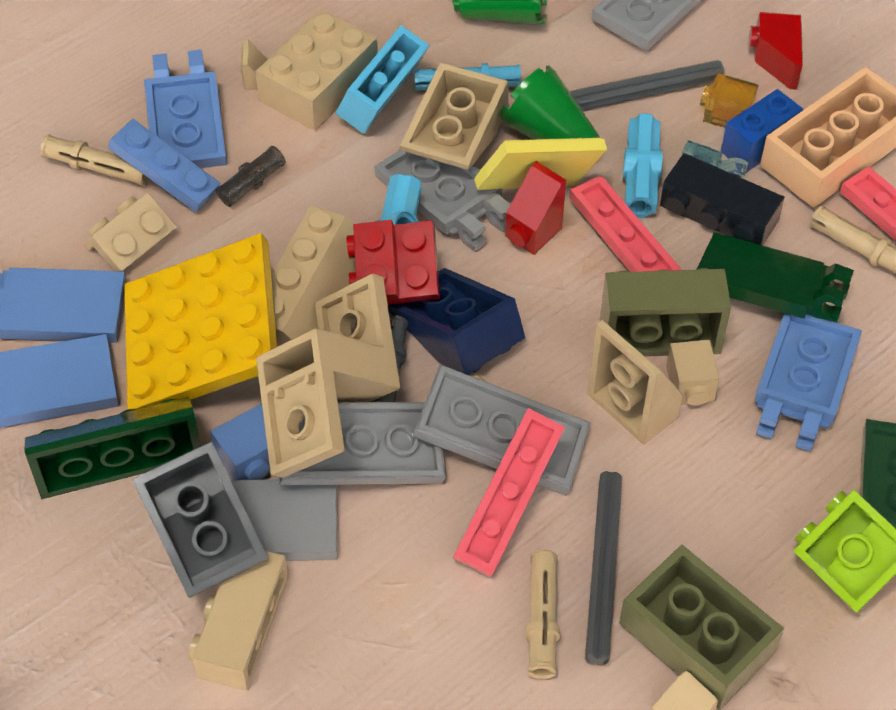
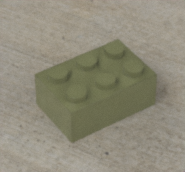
(667, 308)
(700, 624)

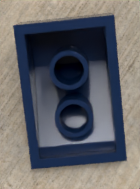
(465, 324)

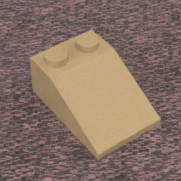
(457, 116)
(631, 386)

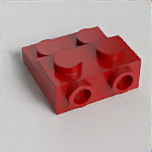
(400, 254)

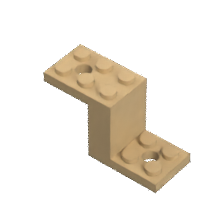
(324, 369)

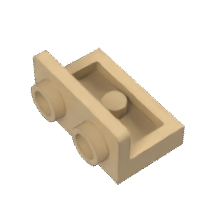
(131, 233)

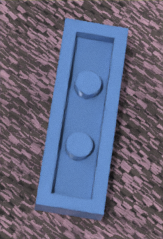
(164, 165)

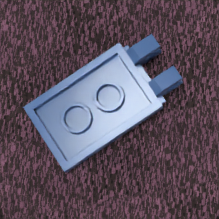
(187, 110)
(60, 304)
(805, 375)
(56, 380)

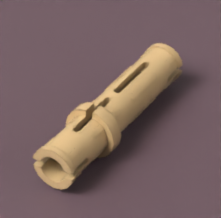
(81, 156)
(877, 250)
(542, 630)

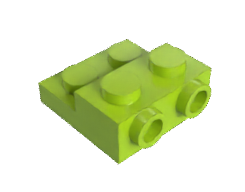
(850, 549)

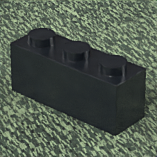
(721, 200)

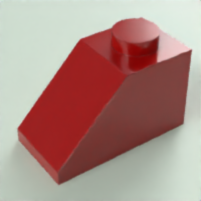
(778, 46)
(536, 209)

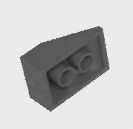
(200, 519)

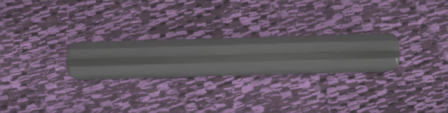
(647, 85)
(603, 569)

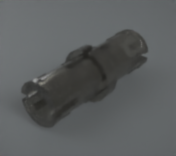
(250, 176)

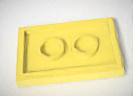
(563, 156)

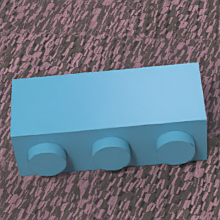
(382, 79)

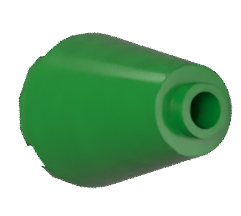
(502, 10)
(546, 109)

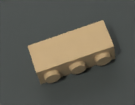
(238, 623)

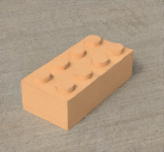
(834, 137)

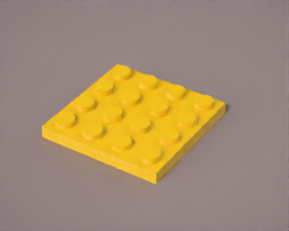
(199, 324)

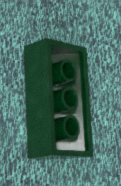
(111, 447)

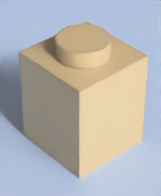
(693, 371)

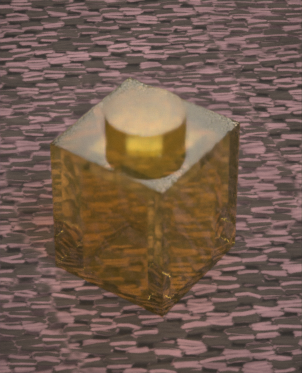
(727, 99)

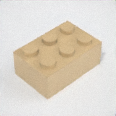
(315, 69)

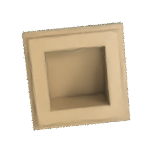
(250, 61)
(686, 694)

